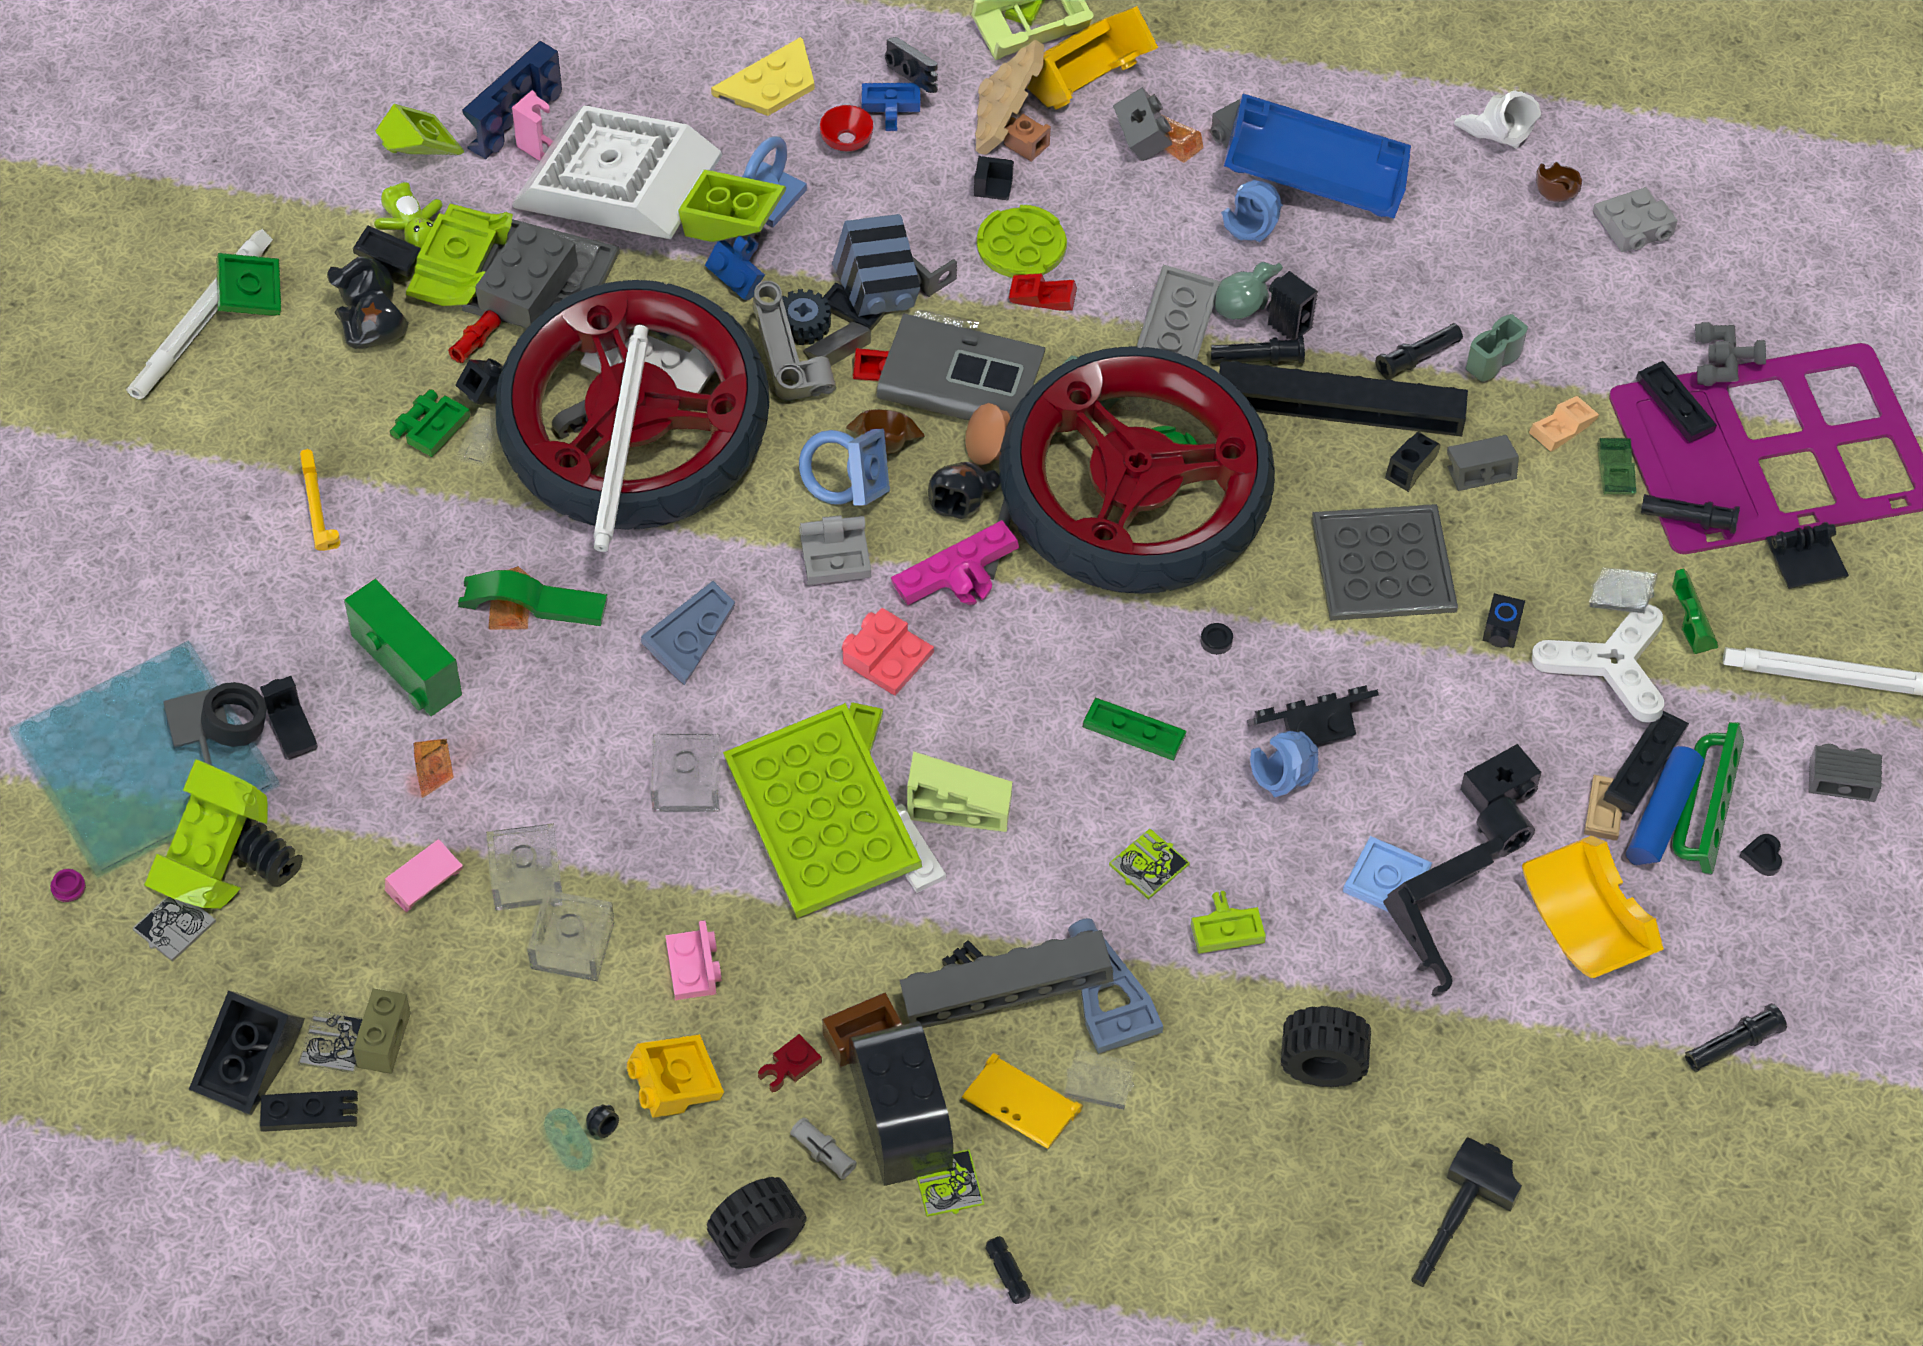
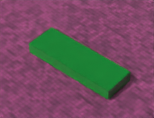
(1134, 729)

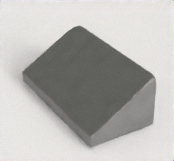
(840, 343)

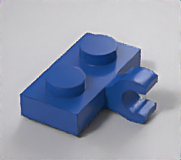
(891, 99)
(734, 267)

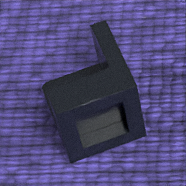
(993, 178)

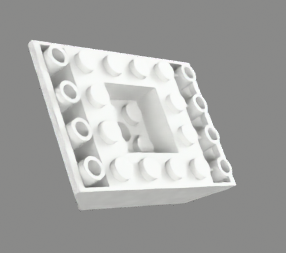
(636, 191)

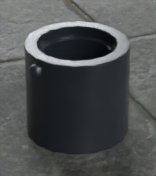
(1506, 822)

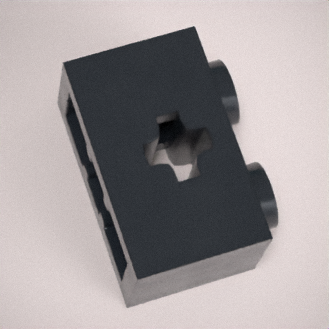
(1502, 776)

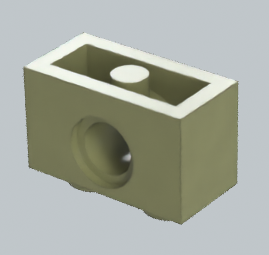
(382, 1031)

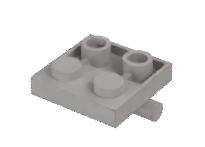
(835, 549)

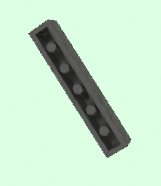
(1007, 979)

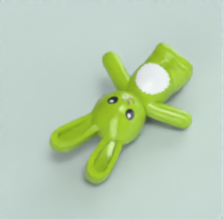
(407, 214)

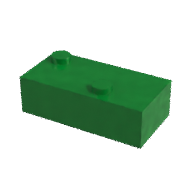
(403, 648)

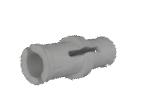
(823, 1148)

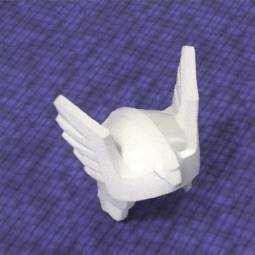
(1505, 119)

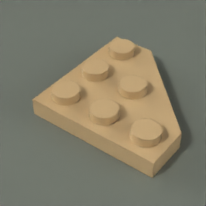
(1005, 94)

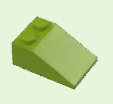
(727, 206)

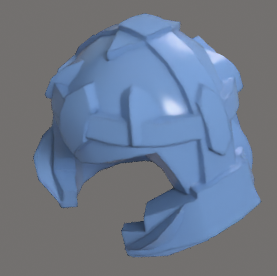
(1255, 212)
(1289, 766)

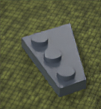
(689, 631)

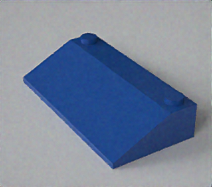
(1318, 156)

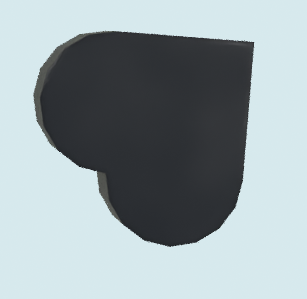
(1763, 854)

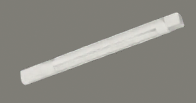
(189, 326)
(1825, 670)

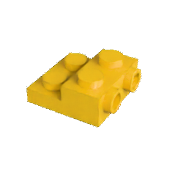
(674, 1075)

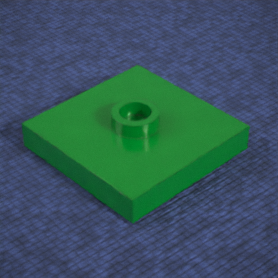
(248, 284)

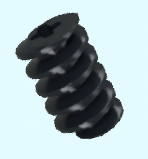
(267, 853)

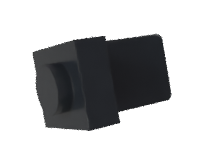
(288, 717)

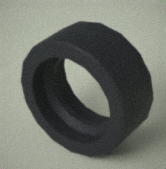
(231, 734)

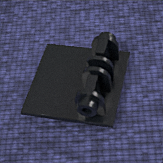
(1807, 555)

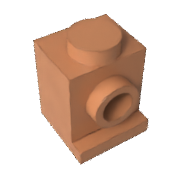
(1027, 136)

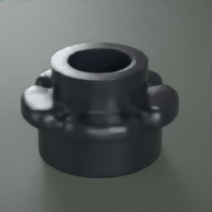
(602, 1121)

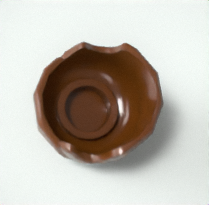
(1558, 182)

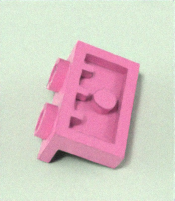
(692, 963)

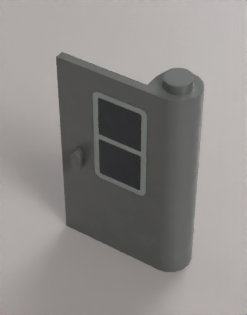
(956, 368)

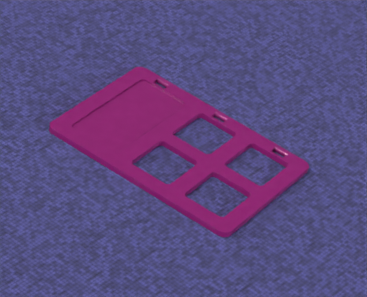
(1726, 462)

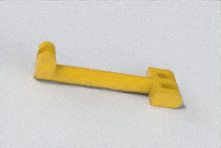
(323, 538)

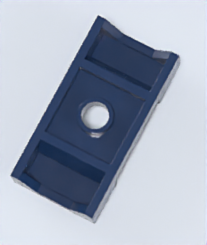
(492, 109)

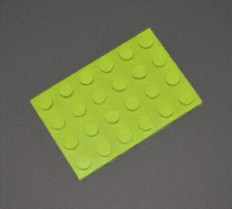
(822, 810)

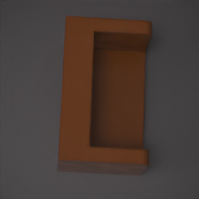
(859, 1019)

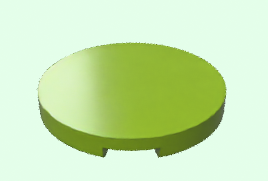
(1021, 241)

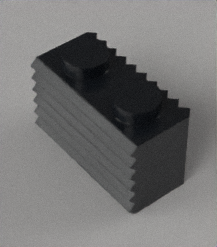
(1291, 305)

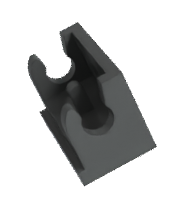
(1483, 462)

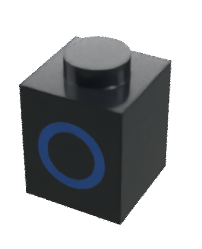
(1503, 621)

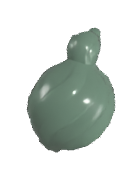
(1245, 291)

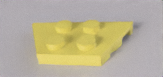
(770, 81)

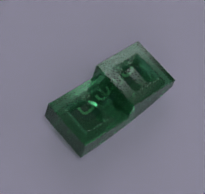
(1616, 466)

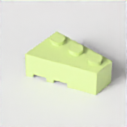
(956, 795)

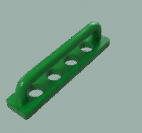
(1719, 803)

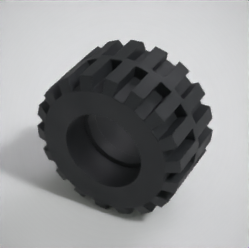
(1326, 1046)
(756, 1222)

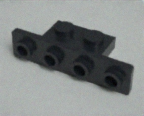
(1322, 721)

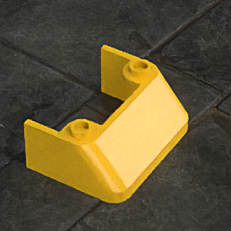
(1091, 54)

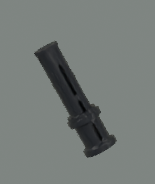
(1272, 351)
(1407, 355)
(1706, 515)
(1748, 1032)

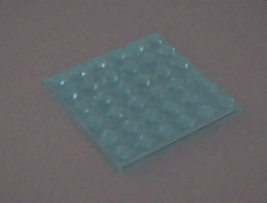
(115, 763)

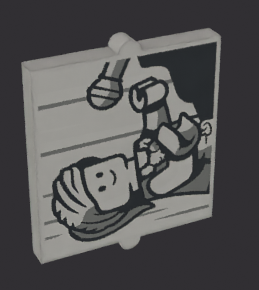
(173, 926)

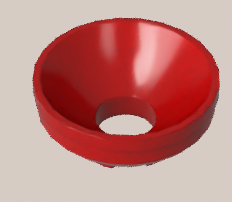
(846, 120)

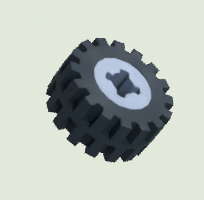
(814, 313)

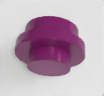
(67, 885)

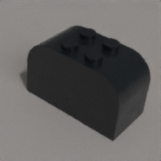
(902, 1102)

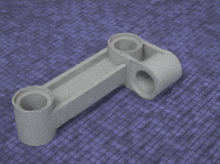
(812, 375)

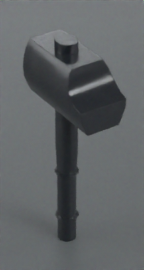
(1478, 1171)

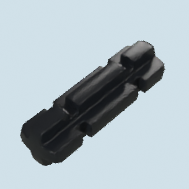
(1008, 1270)

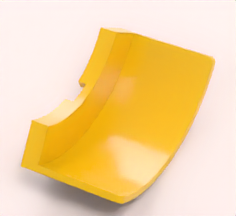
(1586, 909)

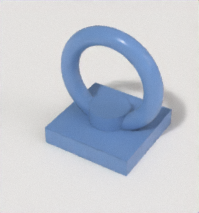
(761, 171)
(865, 467)

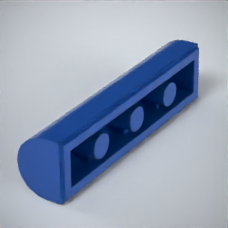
(1665, 806)

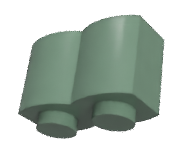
(1496, 347)

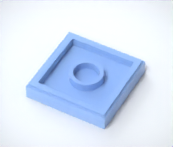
(1382, 870)

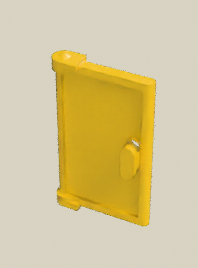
(1040, 1109)

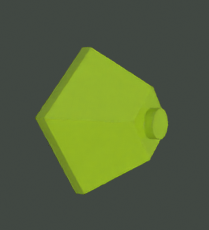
(416, 133)

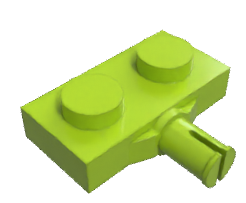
(1227, 927)

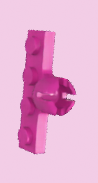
(958, 567)

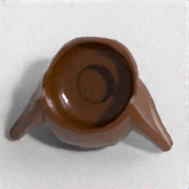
(896, 427)

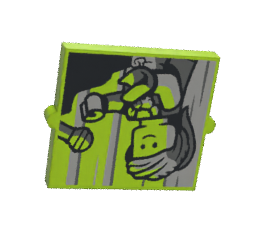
(1149, 863)
(952, 1188)

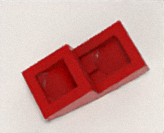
(1036, 292)

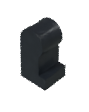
(1411, 460)

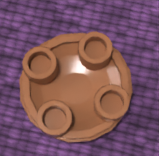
(986, 433)

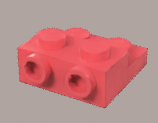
(885, 651)

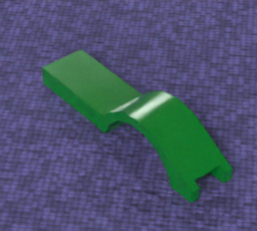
(541, 600)

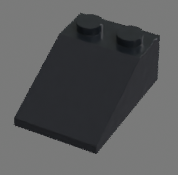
(245, 1051)

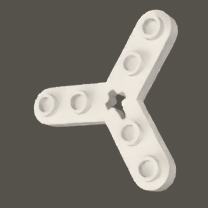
(1594, 659)

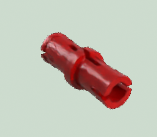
(474, 336)

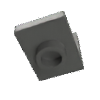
(929, 281)

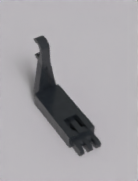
(1404, 899)

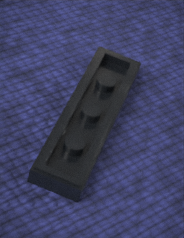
(1645, 762)

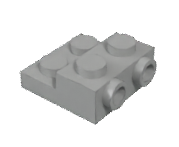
(1636, 219)

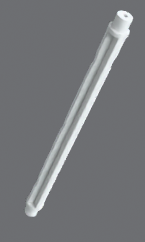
(620, 438)

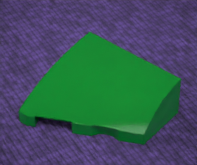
(1695, 622)

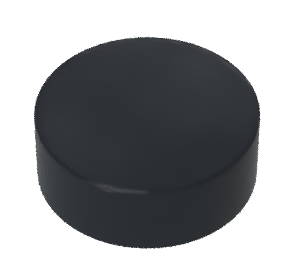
(1216, 638)

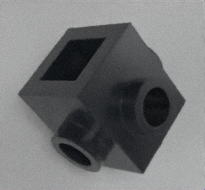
(480, 380)

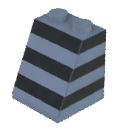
(876, 265)

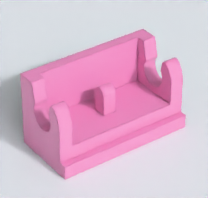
(529, 125)
(421, 875)

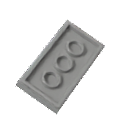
(1179, 312)

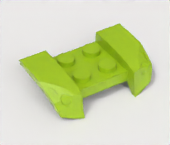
(455, 254)
(207, 837)

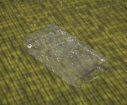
(480, 439)

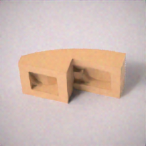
(1565, 423)

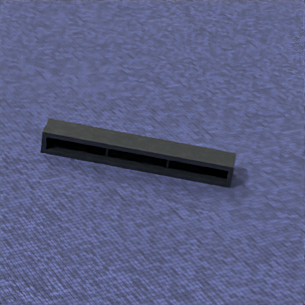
(1350, 398)

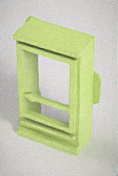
(999, 36)

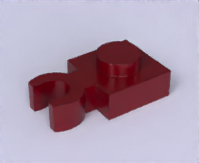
(792, 1060)

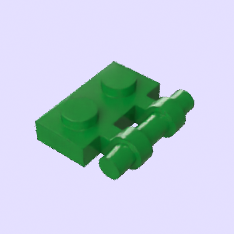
(435, 427)

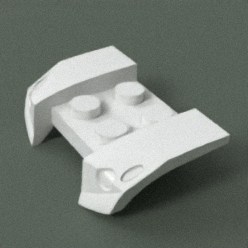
(687, 369)

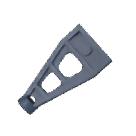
(1124, 1023)

